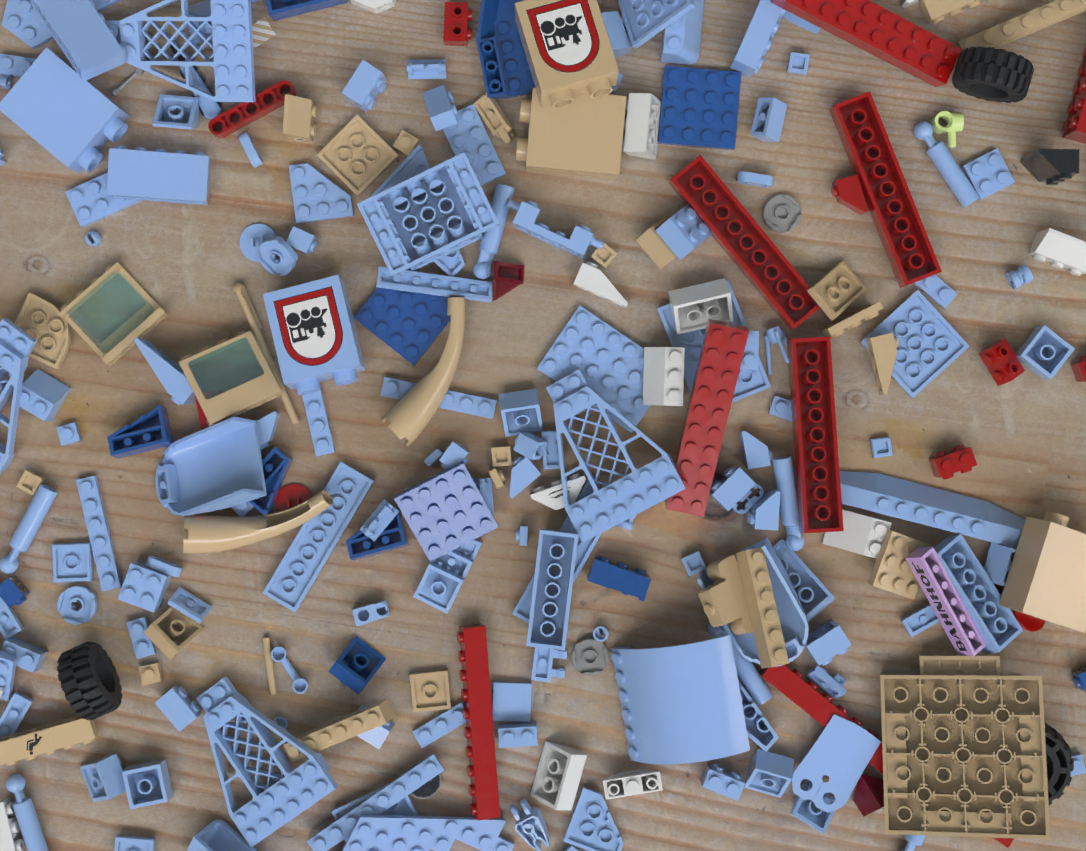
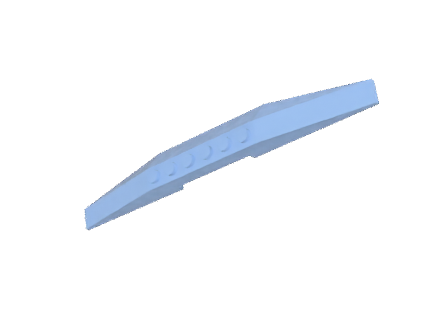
(930, 507)

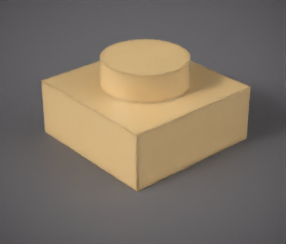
(405, 143)
(604, 256)
(501, 456)
(497, 477)
(30, 482)
(150, 673)

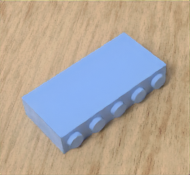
(81, 35)
(158, 175)

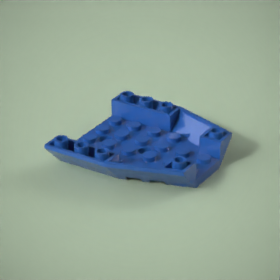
(502, 52)

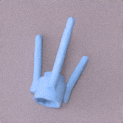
(775, 335)

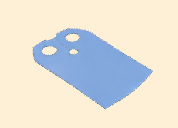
(841, 755)

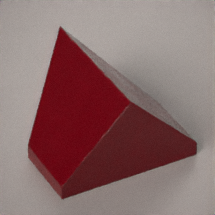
(506, 278)
(869, 794)

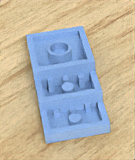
(446, 576)

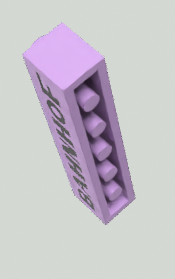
(945, 601)

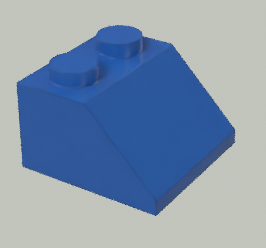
(357, 665)

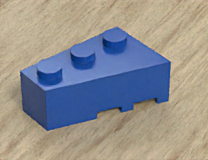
(143, 435)
(275, 469)
(391, 538)
(619, 577)

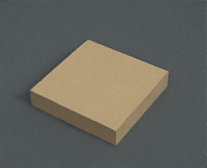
(430, 690)

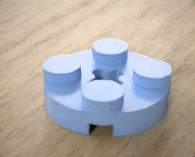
(280, 247)
(68, 610)

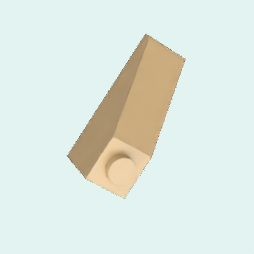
(883, 356)

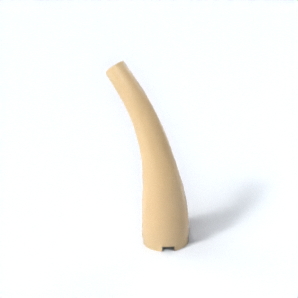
(420, 404)
(225, 533)

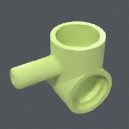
(954, 123)

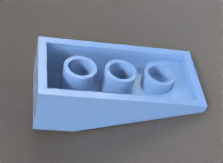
(167, 372)
(809, 589)

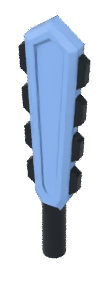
(207, 106)

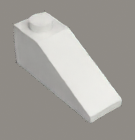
(595, 282)

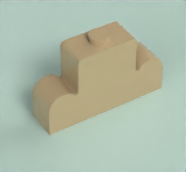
(725, 599)

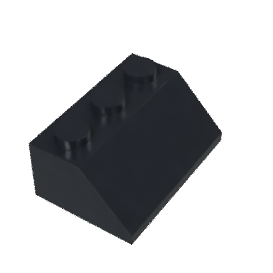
(1052, 164)

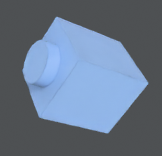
(302, 240)
(530, 445)

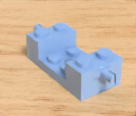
(526, 221)

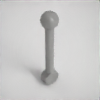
(138, 71)

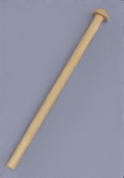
(255, 325)

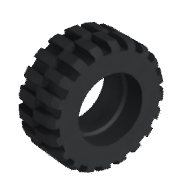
(992, 74)
(89, 680)

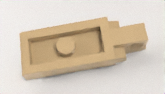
(495, 118)

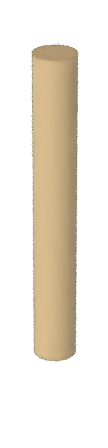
(269, 666)

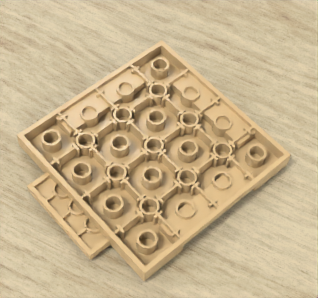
(964, 751)

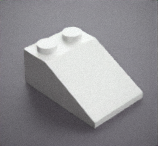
(860, 534)

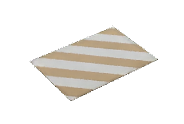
(261, 32)

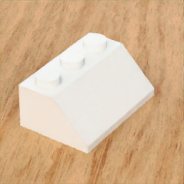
(642, 125)
(1060, 250)
(698, 303)
(663, 376)
(558, 776)

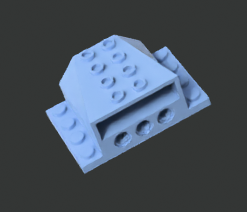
(428, 215)

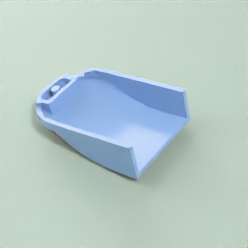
(212, 469)
(789, 608)

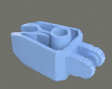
(531, 825)

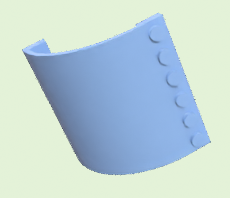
(681, 702)

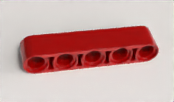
(243, 110)

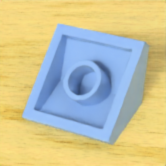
(808, 812)

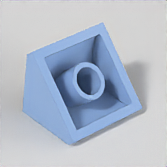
(177, 112)

